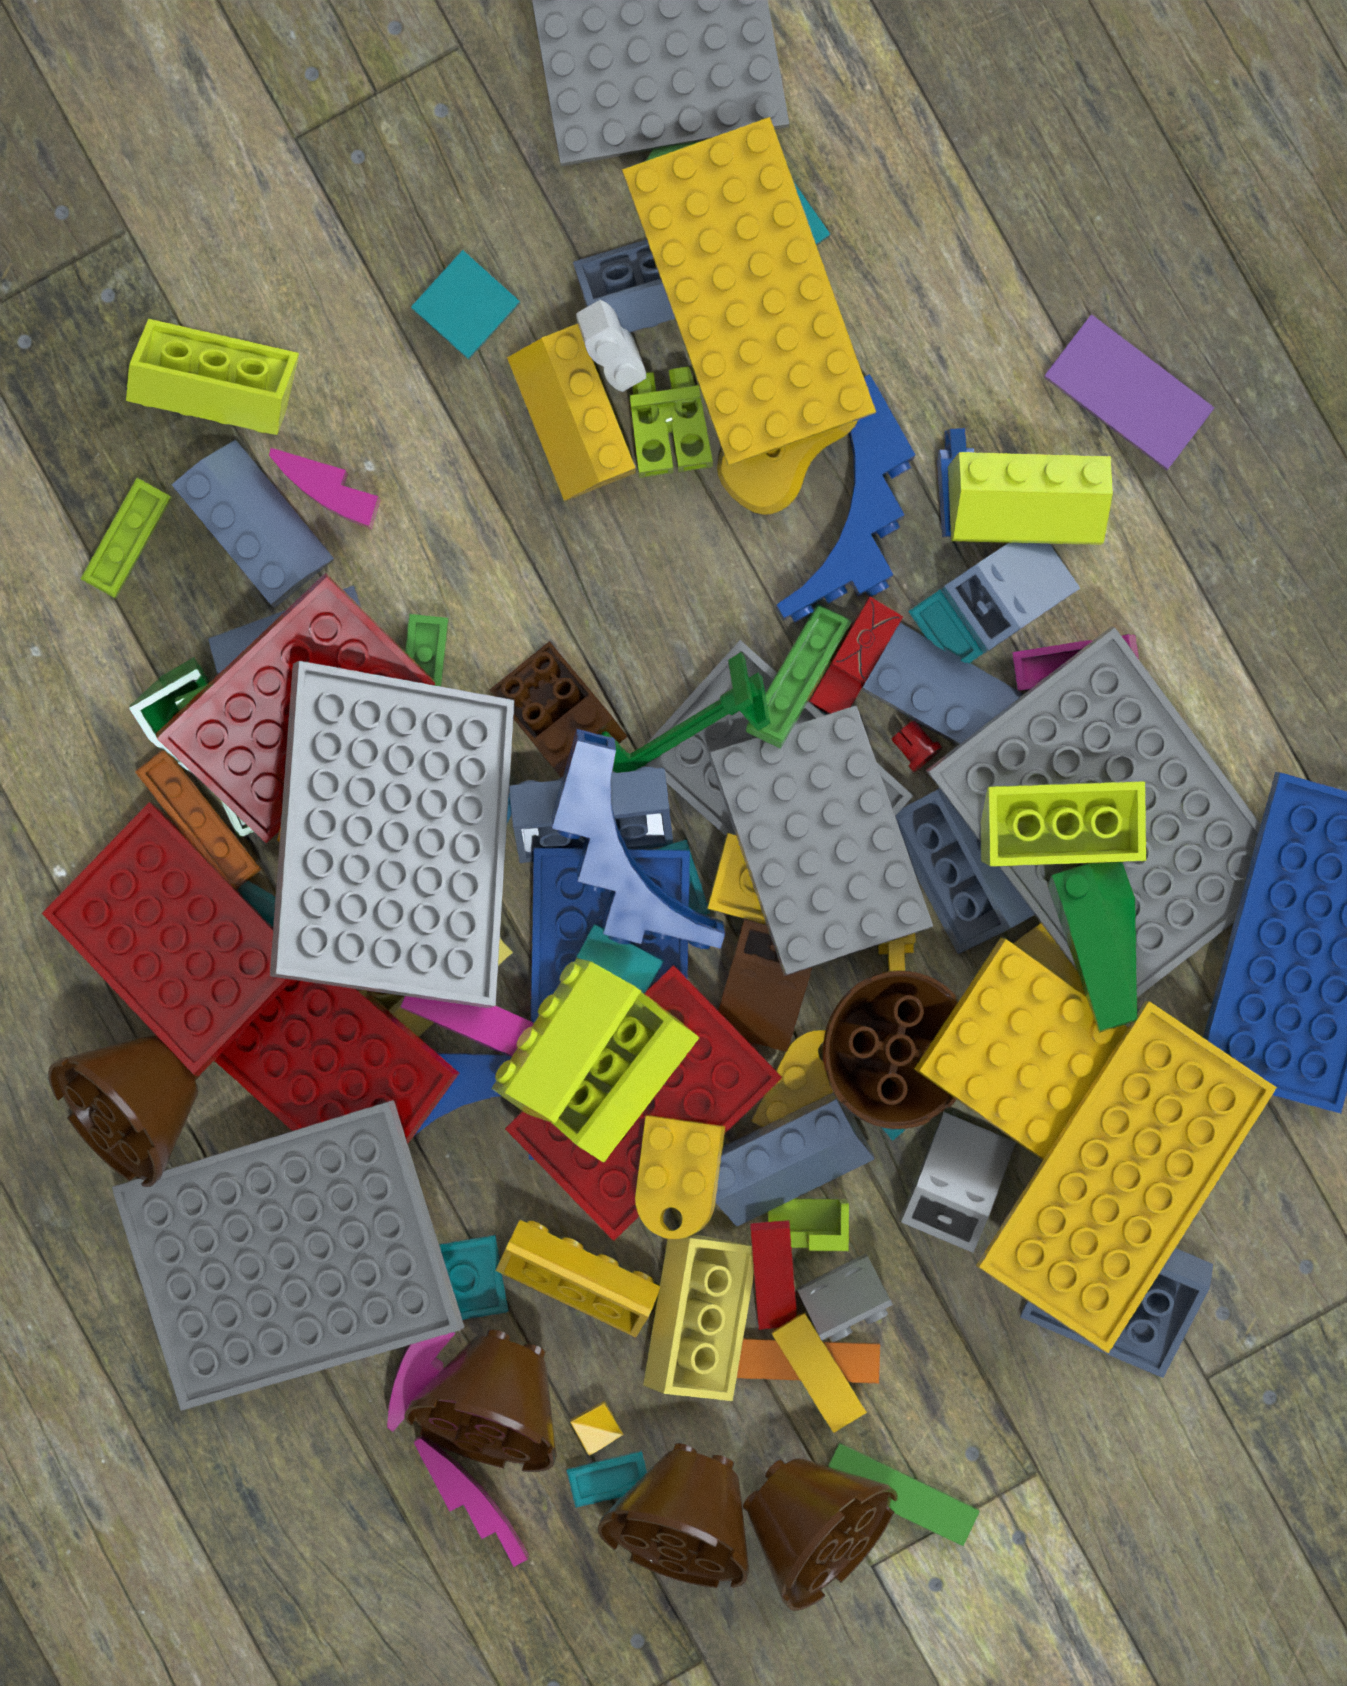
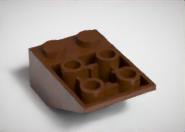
(553, 704)
(758, 995)

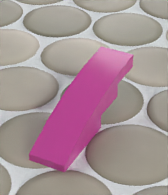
(486, 1026)
(460, 1489)

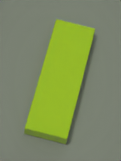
(126, 538)

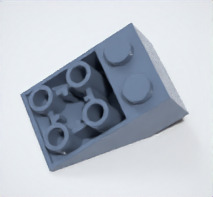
(1009, 591)

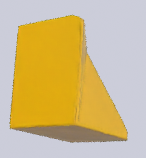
(596, 1427)

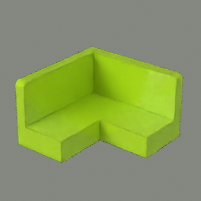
(815, 1223)

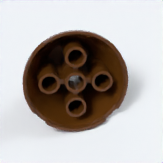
(878, 1041)
(127, 1103)
(490, 1405)
(683, 1520)
(816, 1525)

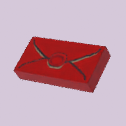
(866, 640)

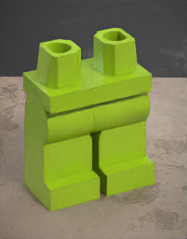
(667, 412)

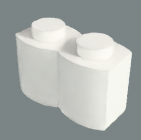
(611, 345)

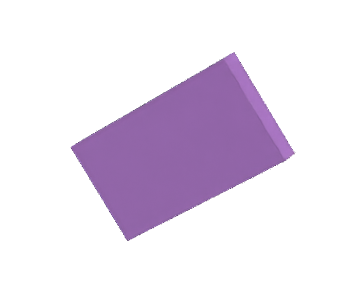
(1129, 392)

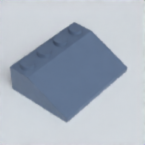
(1160, 1319)

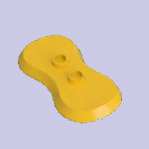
(775, 478)

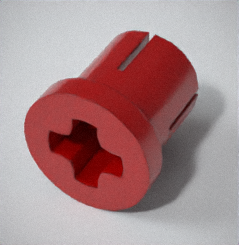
(916, 745)

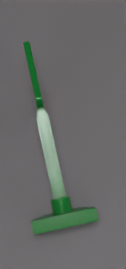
(745, 696)

